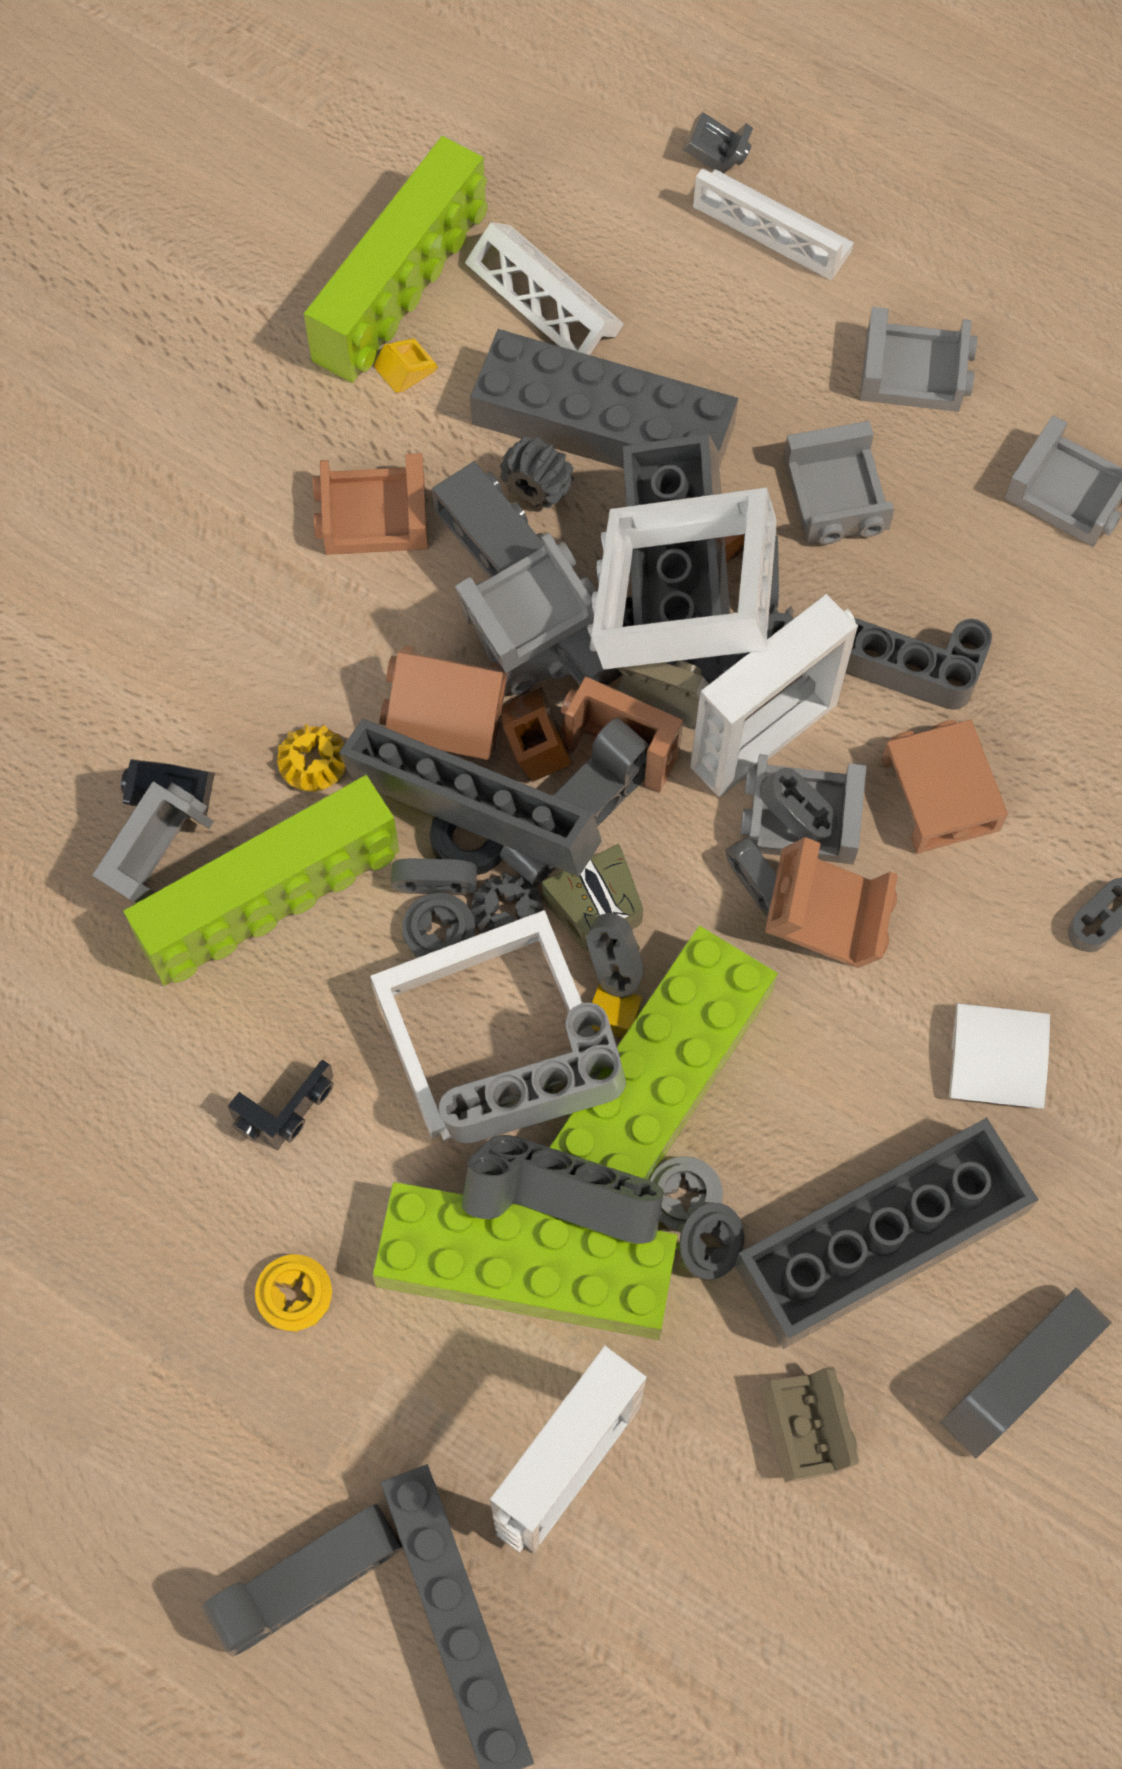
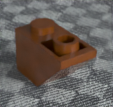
(535, 735)

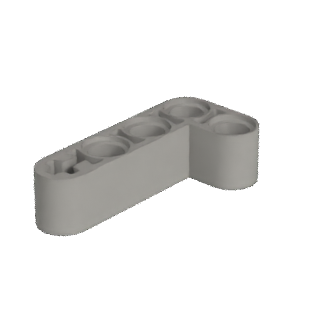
(532, 1080)

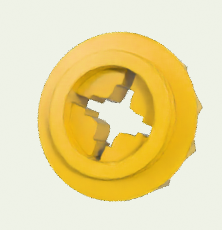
(320, 773)
(286, 1272)

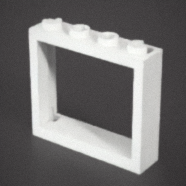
(677, 522)
(811, 646)
(454, 959)
(567, 1451)

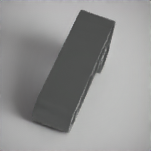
(936, 662)
(598, 786)
(562, 1186)
(1025, 1373)
(259, 1608)

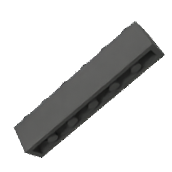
(498, 538)
(472, 797)
(456, 1621)

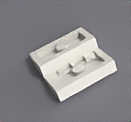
(1000, 1055)

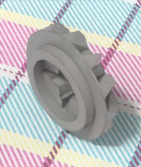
(697, 1176)

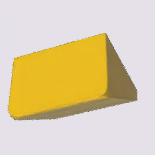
(404, 364)
(619, 1010)

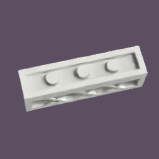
(771, 223)
(549, 277)

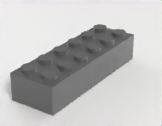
(590, 402)
(681, 577)
(885, 1232)

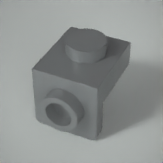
(717, 144)

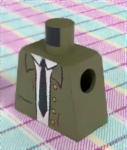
(600, 889)

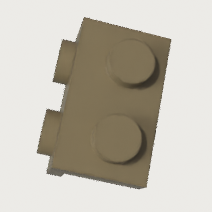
(666, 687)
(810, 1425)

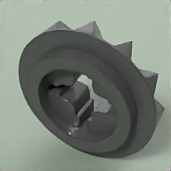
(511, 888)
(448, 910)
(724, 1227)

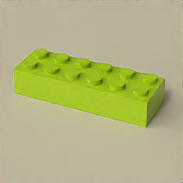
(396, 260)
(264, 881)
(672, 1056)
(523, 1263)

